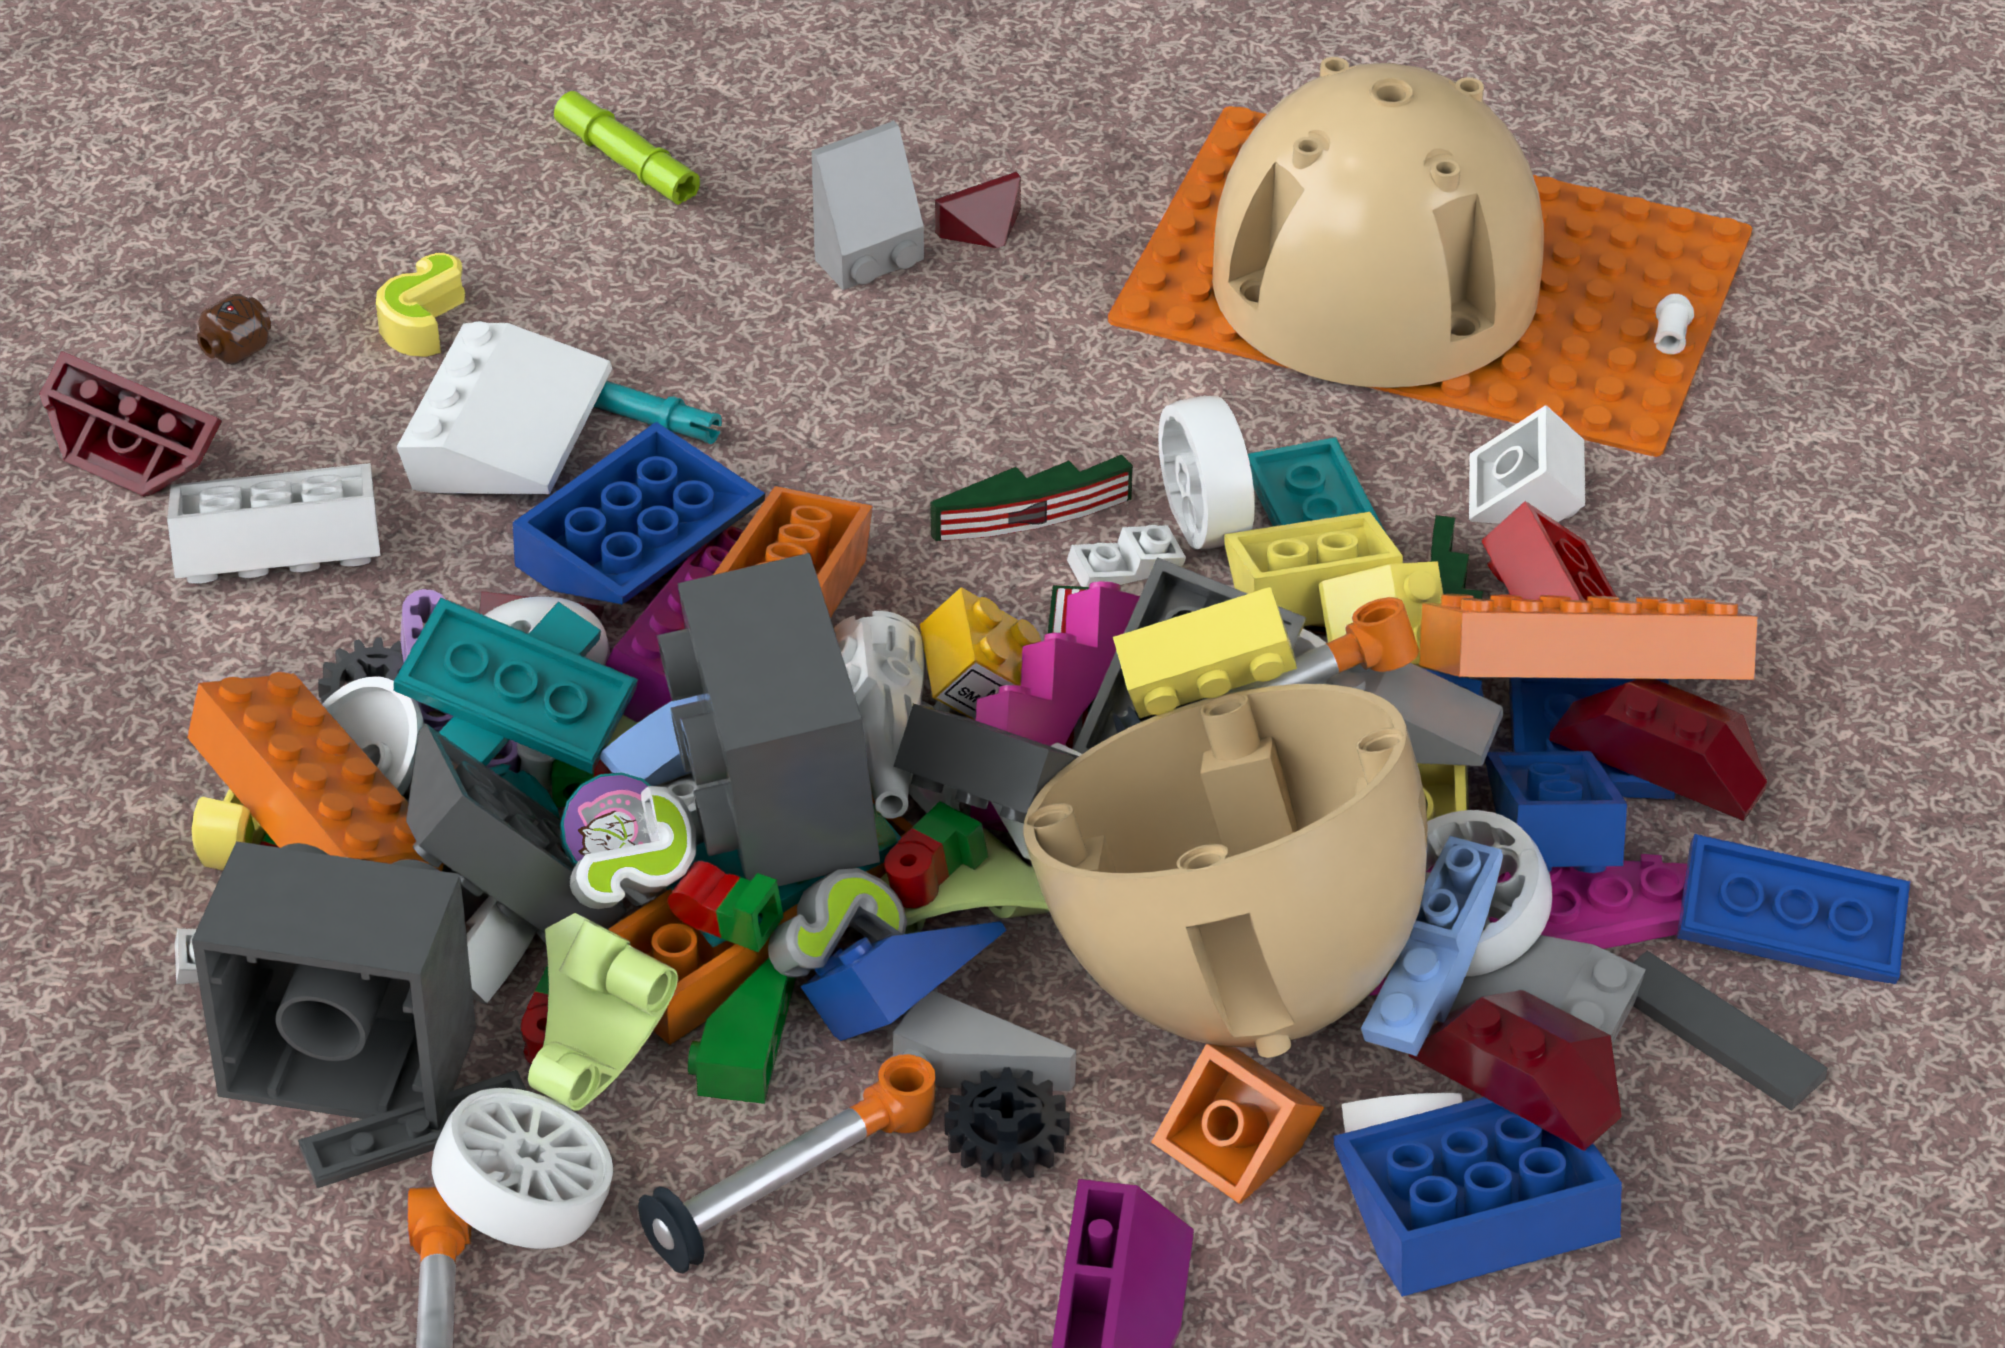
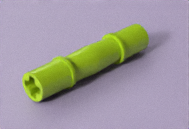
(626, 147)

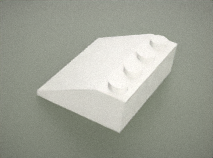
(501, 413)
(273, 522)

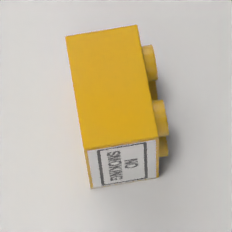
(973, 650)

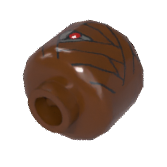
(233, 329)

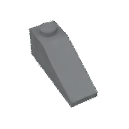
(967, 1040)

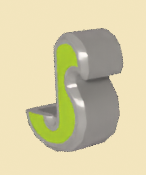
(826, 911)

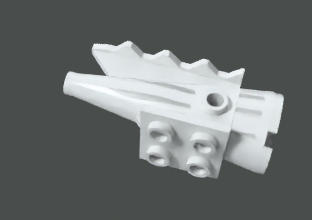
(888, 676)

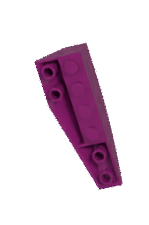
(638, 650)
(1122, 1270)

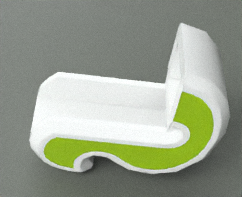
(642, 866)

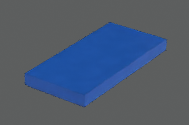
(1794, 910)

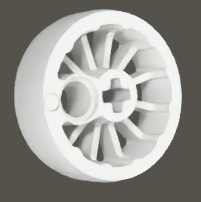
(1205, 470)
(1518, 903)
(522, 1168)

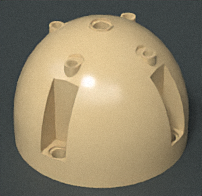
(1380, 229)
(1239, 861)

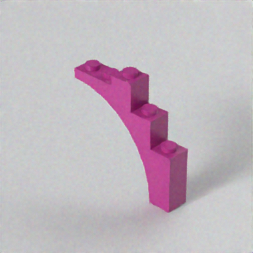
(1059, 675)

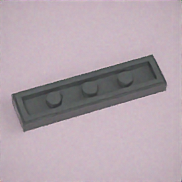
(1726, 1033)
(381, 1139)

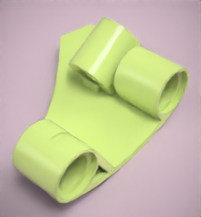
(999, 882)
(599, 1009)

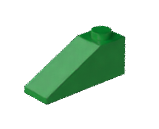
(743, 1038)

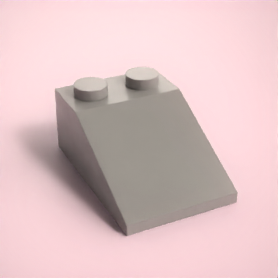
(865, 207)
(1441, 717)
(1569, 976)

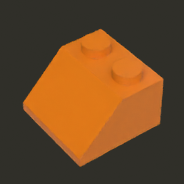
(1235, 1122)

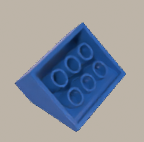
(630, 518)
(1474, 1193)

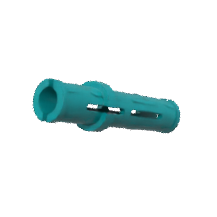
(668, 412)

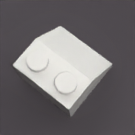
(1532, 463)

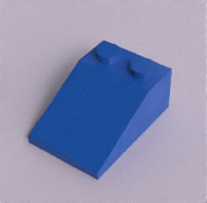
(1562, 805)
(884, 979)

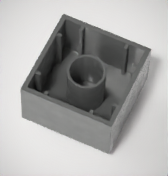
(770, 723)
(335, 982)

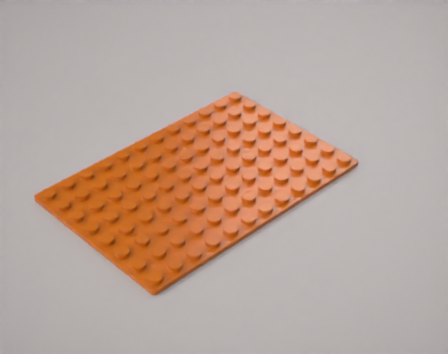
(1594, 319)

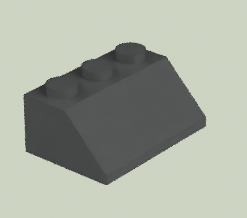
(977, 761)

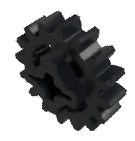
(1007, 1124)

